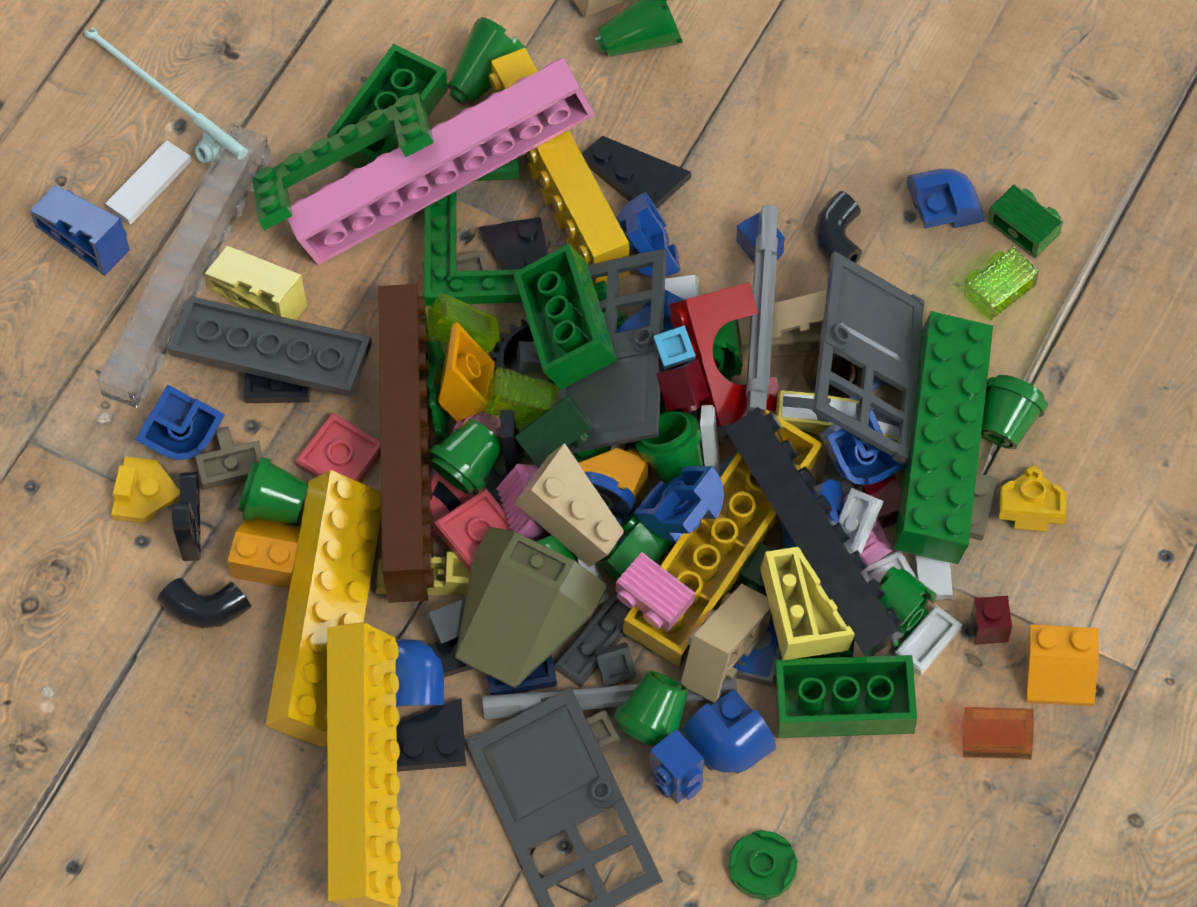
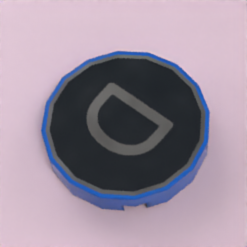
(618, 501)

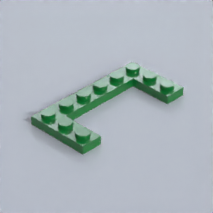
(405, 118)
(441, 255)

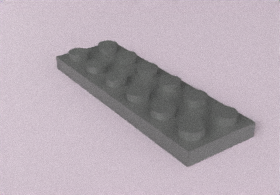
(270, 346)

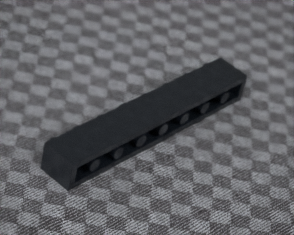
(814, 530)

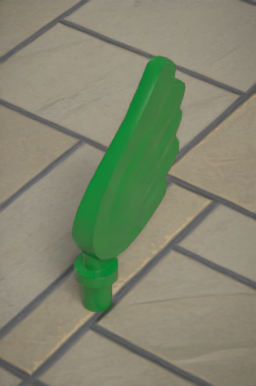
(440, 417)

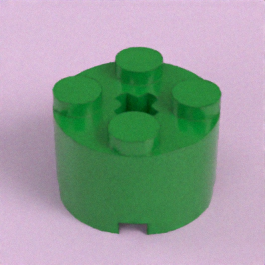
(908, 597)

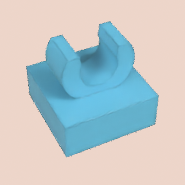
(674, 347)

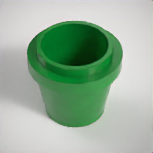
(1010, 410)
(674, 447)
(466, 456)
(272, 494)
(653, 708)

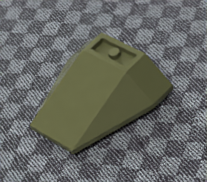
(522, 605)

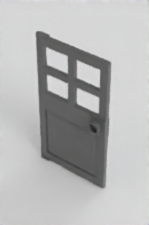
(879, 332)
(626, 394)
(549, 779)

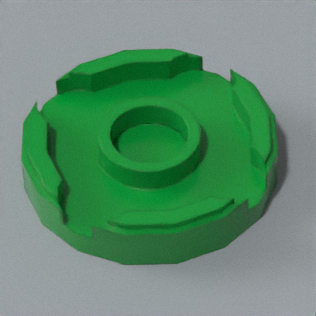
(762, 865)

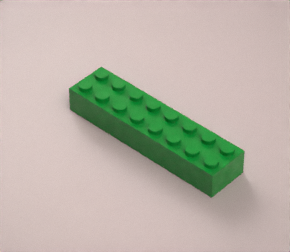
(945, 439)

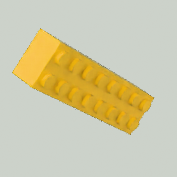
(567, 181)
(718, 550)
(325, 591)
(362, 767)

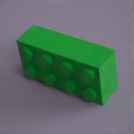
(395, 76)
(565, 316)
(845, 696)

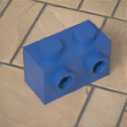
(676, 767)

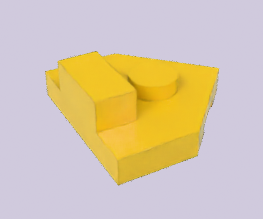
(142, 490)
(1032, 501)

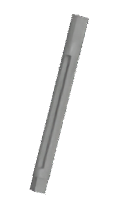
(762, 323)
(589, 698)

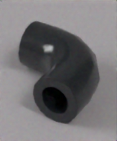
(832, 225)
(203, 610)

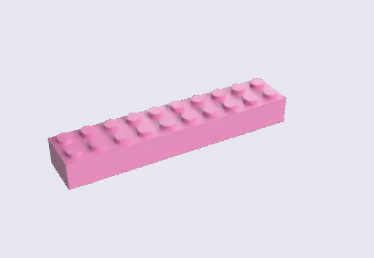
(461, 153)

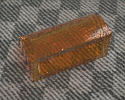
(997, 733)

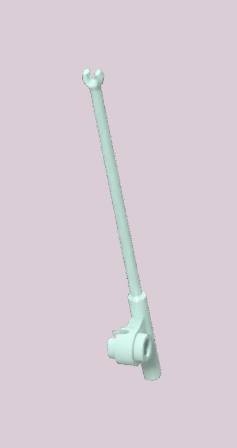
(212, 135)

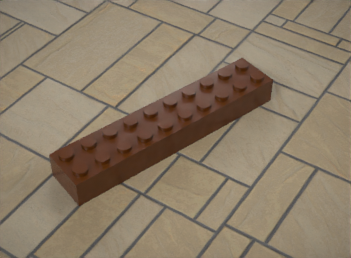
(405, 444)

